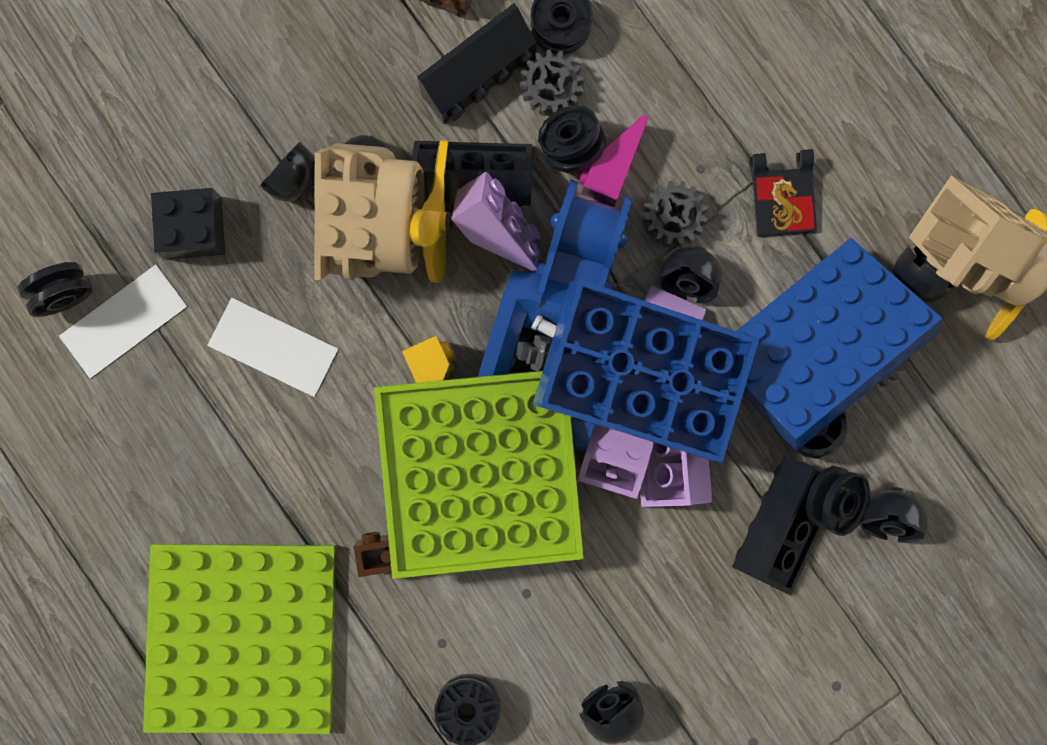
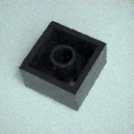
(188, 223)

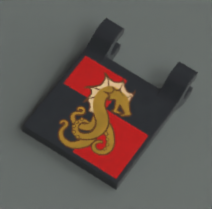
(784, 197)

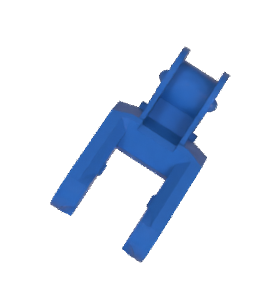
(581, 248)

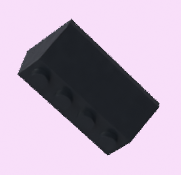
(477, 65)
(468, 160)
(781, 533)

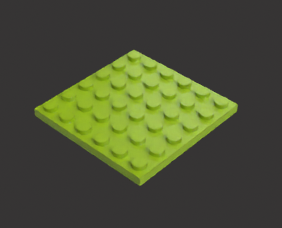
(476, 476)
(240, 639)

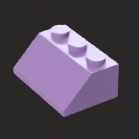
(675, 479)

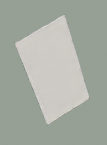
(122, 321)
(272, 347)

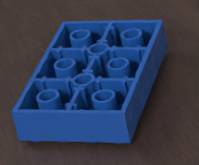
(832, 341)
(645, 371)

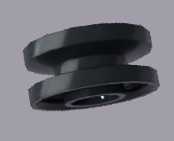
(561, 36)
(572, 139)
(54, 289)
(837, 500)
(467, 728)

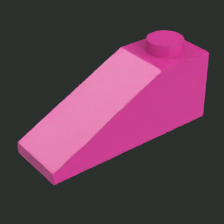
(608, 173)

